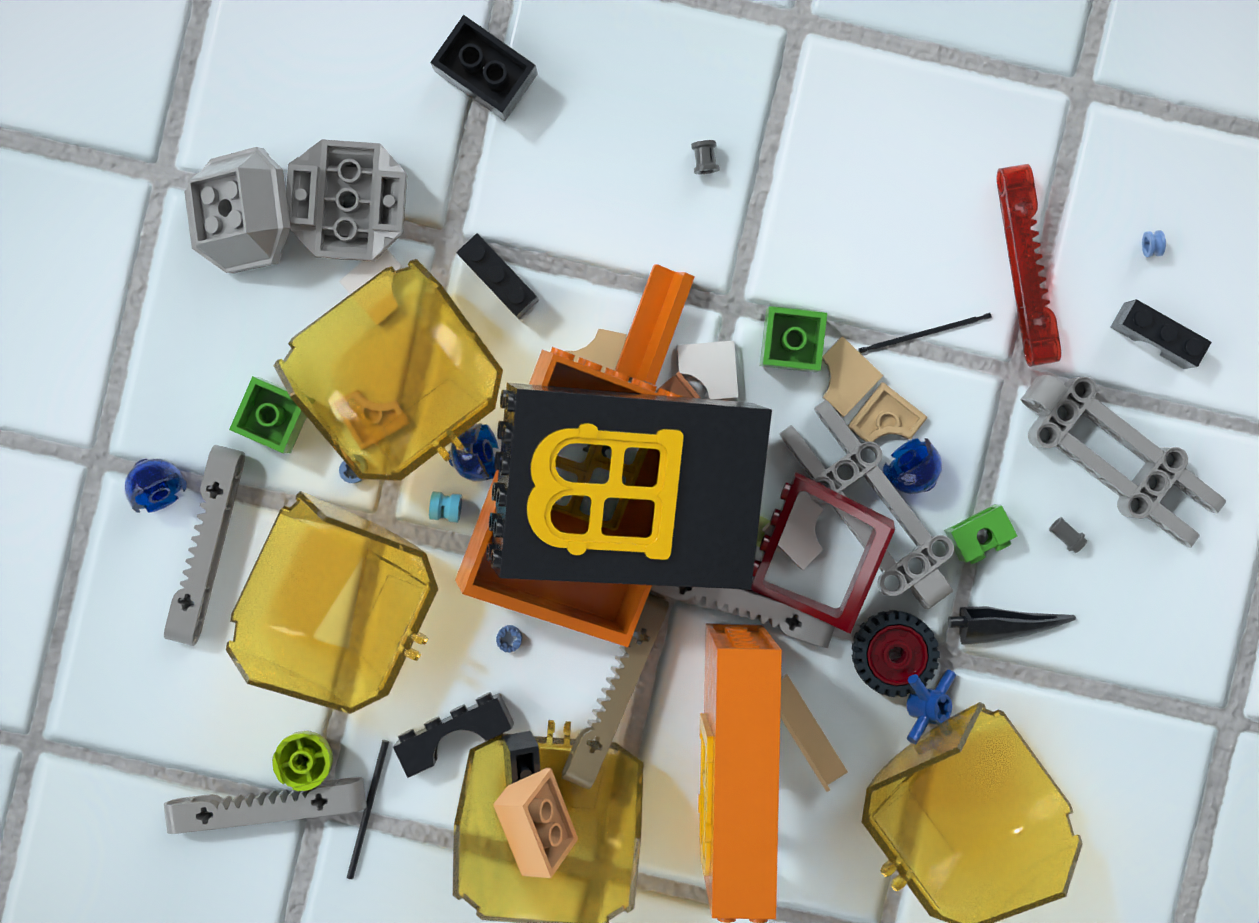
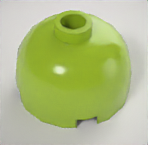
(292, 765)

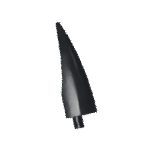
(994, 624)

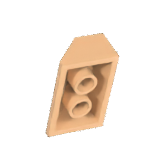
(536, 824)

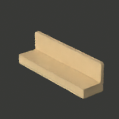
(809, 735)

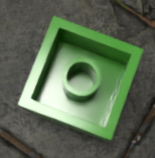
(793, 339)
(268, 416)

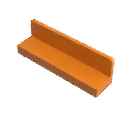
(654, 324)

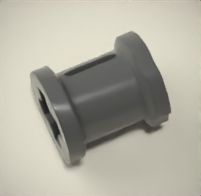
(705, 157)

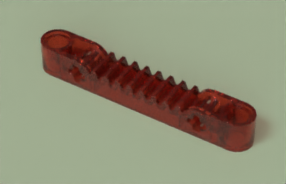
(1041, 341)

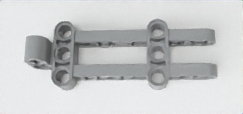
(1049, 394)
(927, 586)

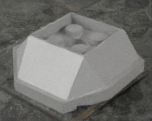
(322, 181)
(239, 211)

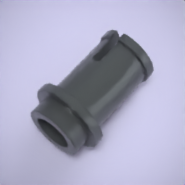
(1068, 535)

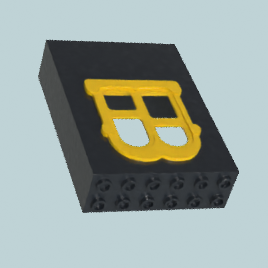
(702, 498)

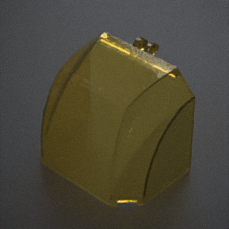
(392, 374)
(331, 607)
(973, 821)
(598, 872)

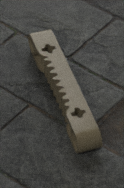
(585, 762)

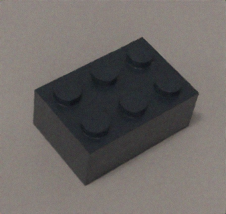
(484, 67)

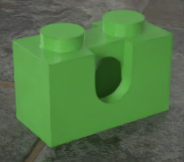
(965, 533)

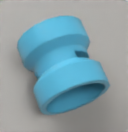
(445, 507)

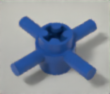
(928, 704)

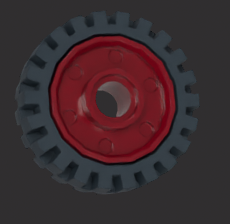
(882, 634)

